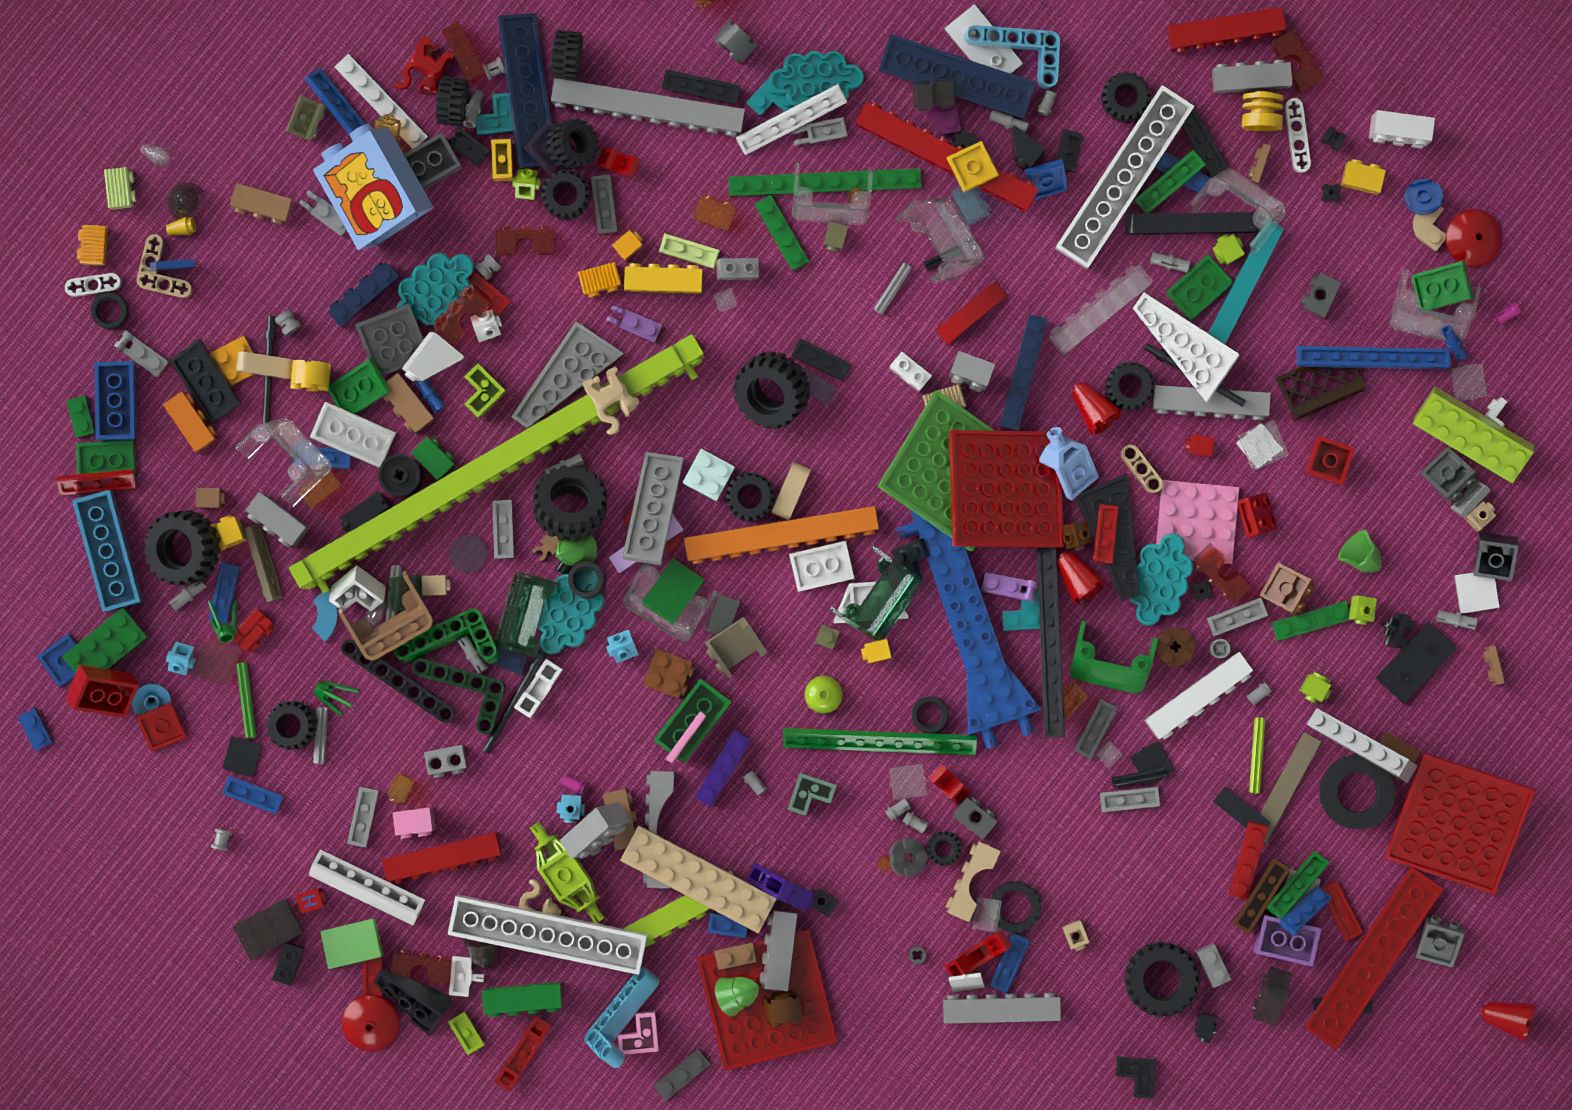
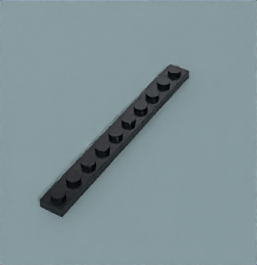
(1050, 643)

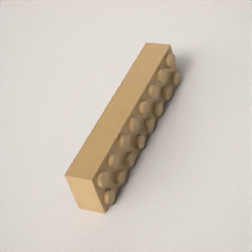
(698, 879)

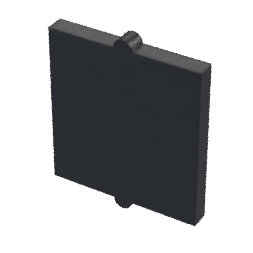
(242, 756)
(1151, 758)

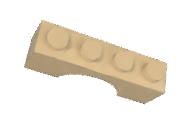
(982, 858)

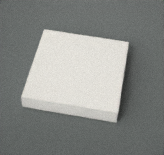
(1475, 593)

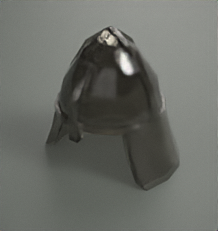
(183, 199)
(482, 953)

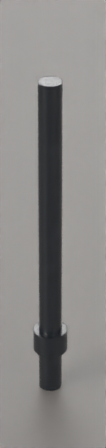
(270, 336)
(1163, 356)
(532, 668)

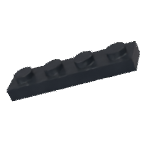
(701, 87)
(1203, 143)

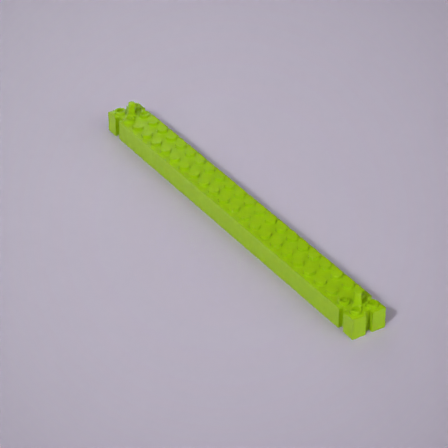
(489, 467)

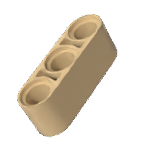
(264, 365)
(1142, 478)
(791, 491)

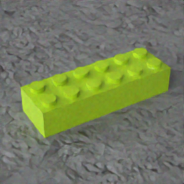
(1473, 434)

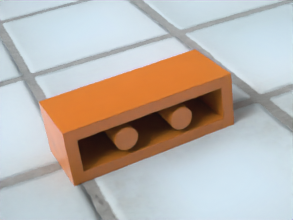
(190, 421)

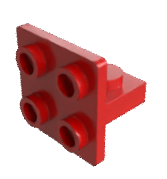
(1257, 515)

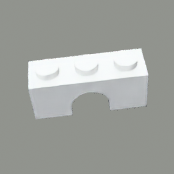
(538, 689)

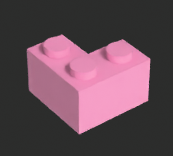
(414, 821)
(644, 1039)

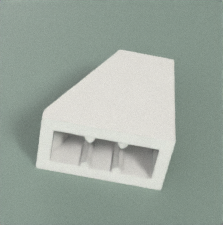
(430, 358)

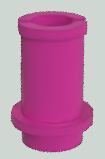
(1508, 313)
(574, 785)

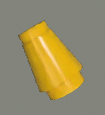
(183, 226)

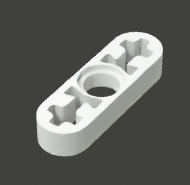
(106, 278)

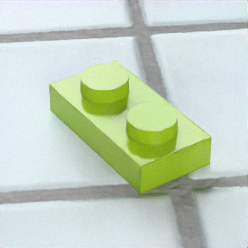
(466, 1033)

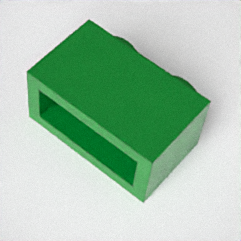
(433, 458)

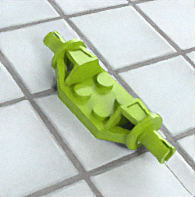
(565, 875)

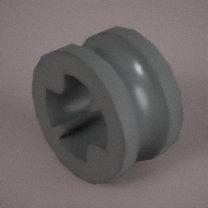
(917, 961)

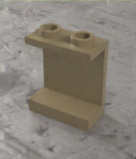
(734, 645)

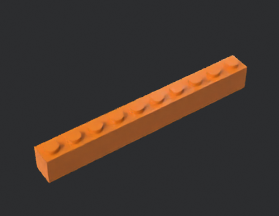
(781, 534)

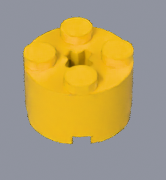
(310, 375)

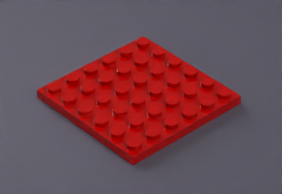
(1003, 490)
(1459, 823)
(748, 1035)

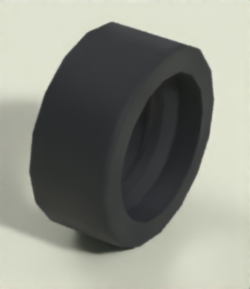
(109, 325)
(601, 580)
(944, 714)

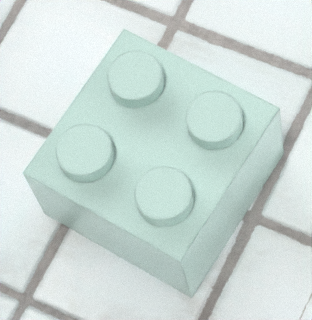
(708, 475)

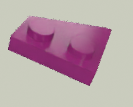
(945, 119)

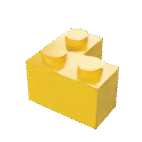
(230, 532)

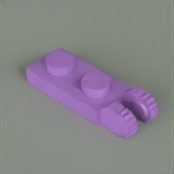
(636, 324)

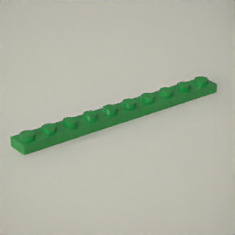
(824, 182)
(879, 741)

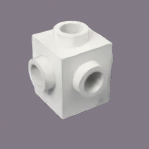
(486, 325)

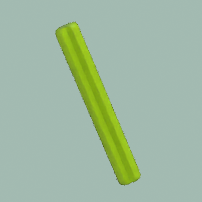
(1257, 755)

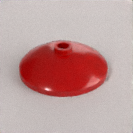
(1462, 239)
(375, 1011)

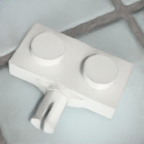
(462, 976)

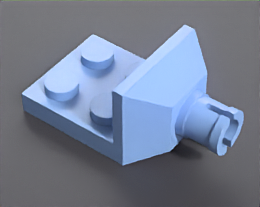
(1070, 462)

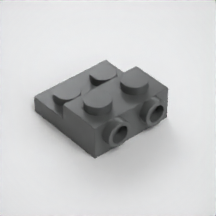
(1449, 475)
(1440, 941)

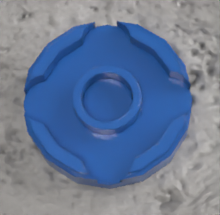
(1423, 197)

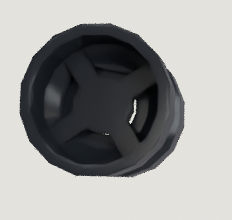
(1333, 138)

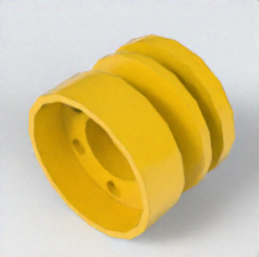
(1262, 108)

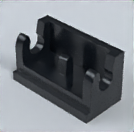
(469, 147)
(1069, 149)

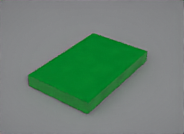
(1442, 286)
(1199, 287)
(359, 388)
(105, 456)
(672, 591)

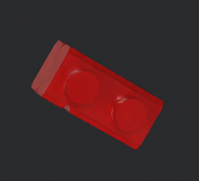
(253, 630)

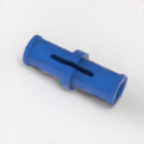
(1453, 342)
(430, 394)

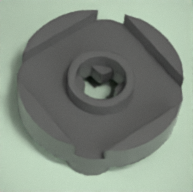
(917, 857)

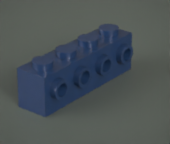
(363, 295)

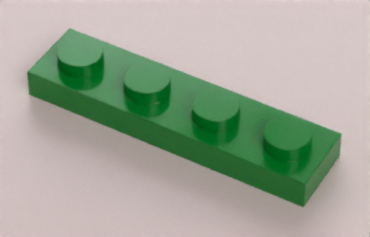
(1170, 181)
(781, 233)
(1311, 621)
(1297, 885)

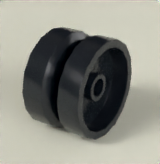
(392, 467)

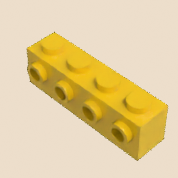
(663, 280)

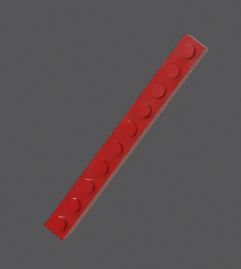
(935, 152)

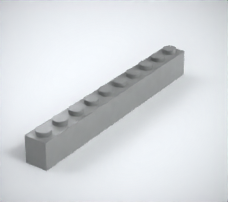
(647, 106)

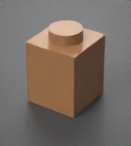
(209, 498)

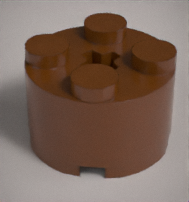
(1180, 637)
(784, 1007)

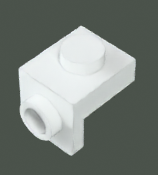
(1494, 409)

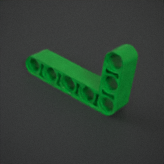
(450, 636)

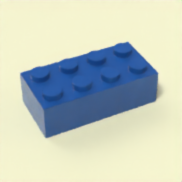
(116, 400)

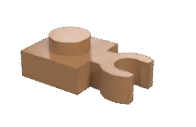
(550, 544)

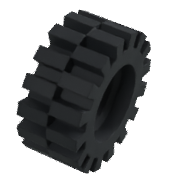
(944, 836)

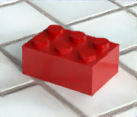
(102, 691)

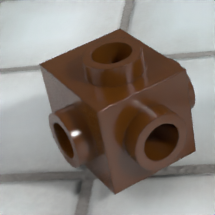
(1077, 535)

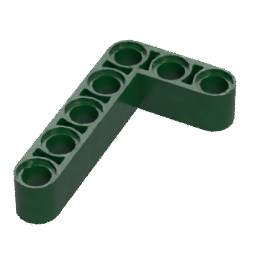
(467, 684)

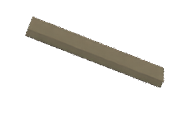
(1289, 781)

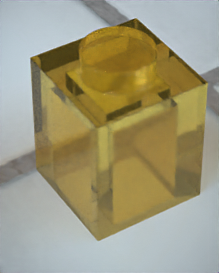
(391, 122)
(400, 788)

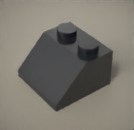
(1025, 149)
(1495, 556)

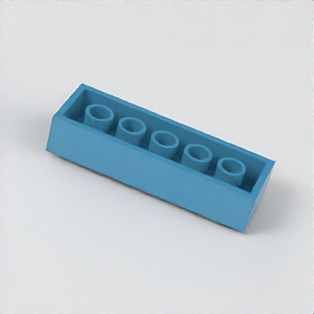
(107, 551)

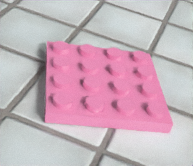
(1199, 515)

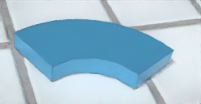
(326, 617)

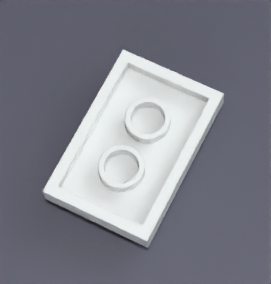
(821, 566)

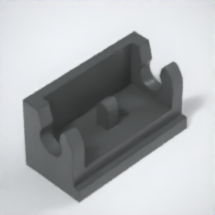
(721, 614)

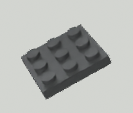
(390, 338)

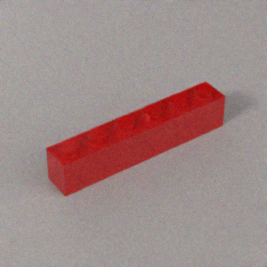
(1226, 29)
(442, 856)

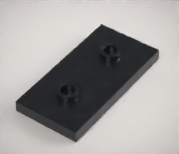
(205, 381)
(1415, 663)

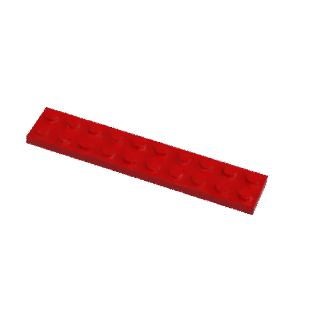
(1373, 958)

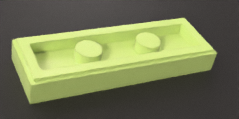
(689, 251)

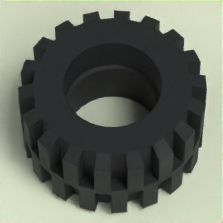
(566, 54)
(1137, 85)
(452, 101)
(584, 139)
(565, 178)
(1141, 374)
(738, 484)
(276, 730)

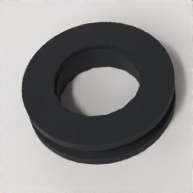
(1329, 793)

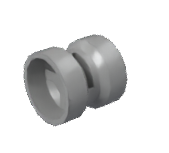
(487, 267)
(288, 322)
(1219, 648)

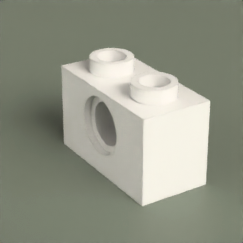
(910, 372)

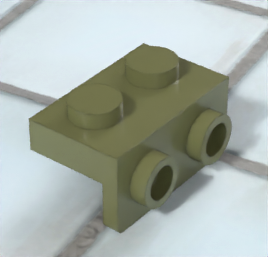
(305, 118)

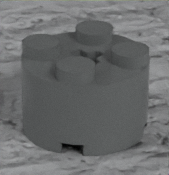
(736, 41)

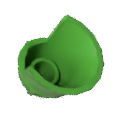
(576, 551)
(1361, 553)
(735, 994)

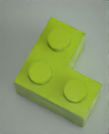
(488, 391)

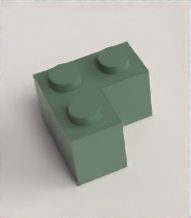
(808, 788)

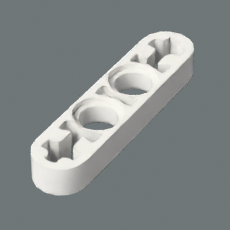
(1297, 135)

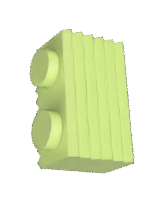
(119, 188)

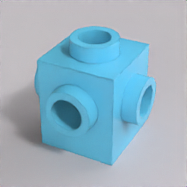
(621, 646)
(181, 658)
(576, 802)

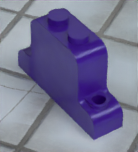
(780, 887)

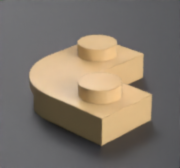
(1426, 231)

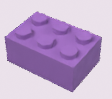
(1278, 943)

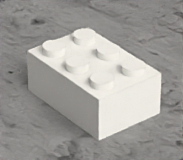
(1401, 129)

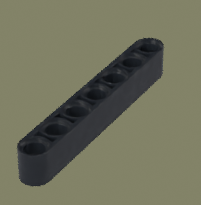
(1190, 223)
(404, 689)

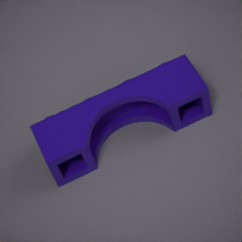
(722, 768)

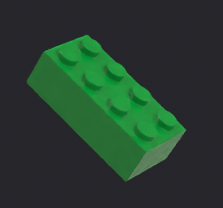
(108, 643)
(702, 699)
(522, 998)

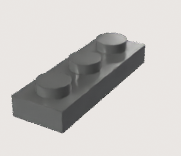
(604, 204)
(1095, 729)
(681, 1074)

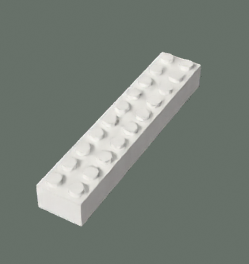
(1124, 177)
(547, 934)

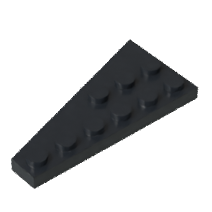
(1124, 569)

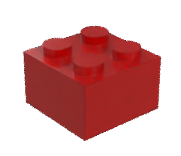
(1329, 460)

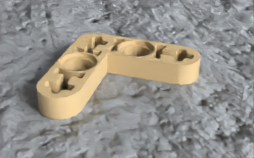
(145, 271)

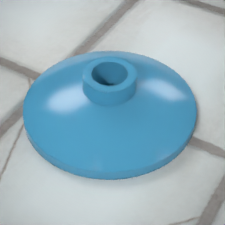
(142, 704)

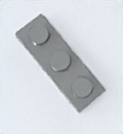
(503, 529)
(1237, 617)
(1129, 799)
(363, 817)

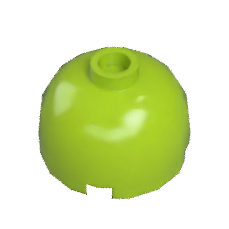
(823, 694)

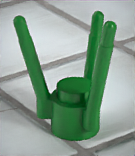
(223, 630)
(324, 692)

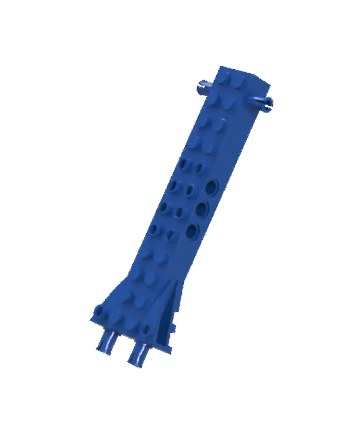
(992, 688)

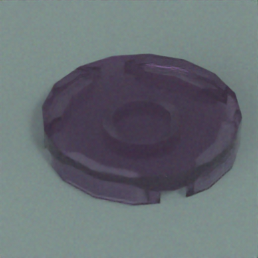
(468, 554)

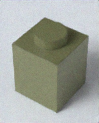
(835, 236)
(827, 637)

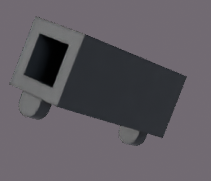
(364, 512)

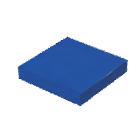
(1048, 178)
(174, 264)
(54, 662)

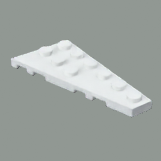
(1195, 352)

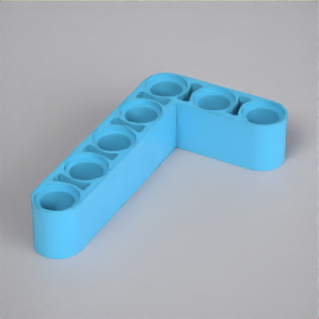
(1021, 43)
(618, 1014)

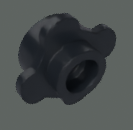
(1334, 197)
(1197, 587)

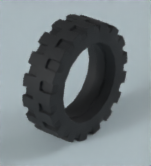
(1035, 906)

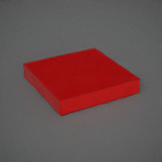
(161, 726)

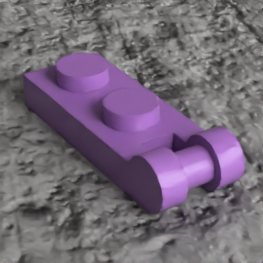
(1009, 587)

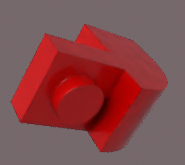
(618, 163)
(949, 785)

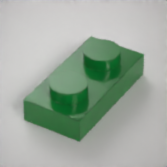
(81, 416)

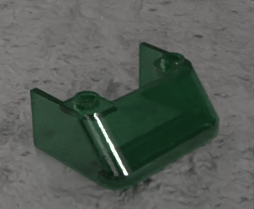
(884, 601)
(523, 613)

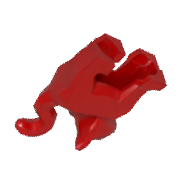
(426, 64)

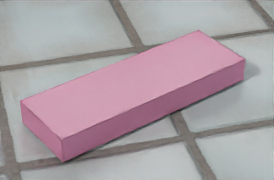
(686, 737)

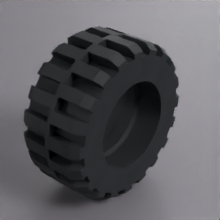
(786, 375)
(573, 481)
(160, 547)
(1188, 979)

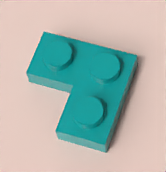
(764, 98)
(499, 121)
(1025, 618)

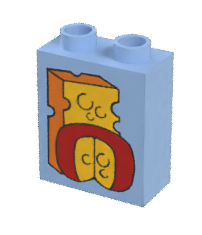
(372, 186)

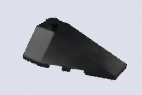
(419, 1001)

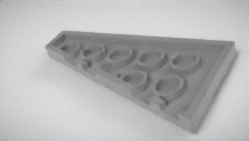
(575, 361)

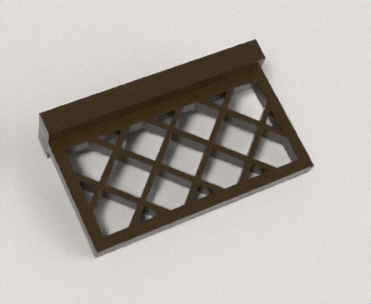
(1323, 400)

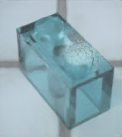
(970, 205)

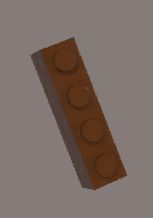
(1261, 896)

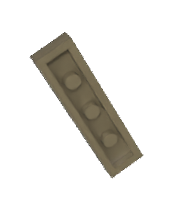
(263, 563)

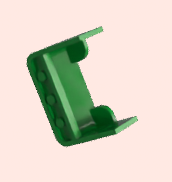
(1110, 675)

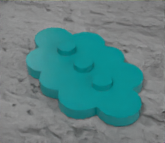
(814, 74)
(435, 285)
(1162, 579)
(568, 615)

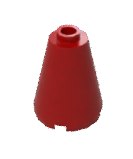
(1094, 408)
(1079, 578)
(1509, 1017)

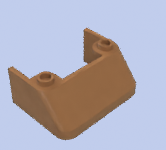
(396, 630)

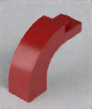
(978, 954)

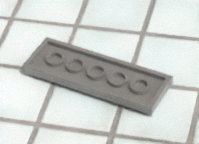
(653, 508)

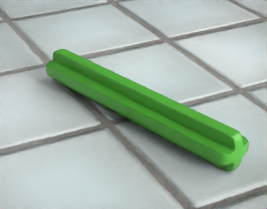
(246, 700)

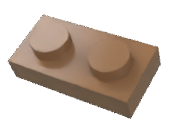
(1261, 156)
(1491, 657)
(735, 956)

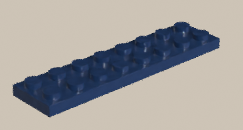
(524, 80)
(973, 80)

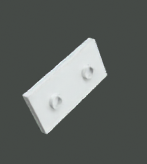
(998, 58)
(352, 434)

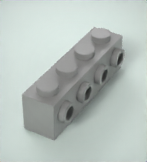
(1251, 77)
(779, 950)

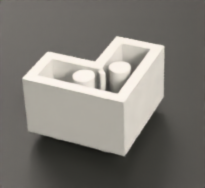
(358, 587)

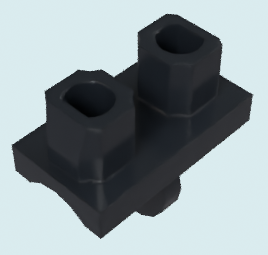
(1395, 629)

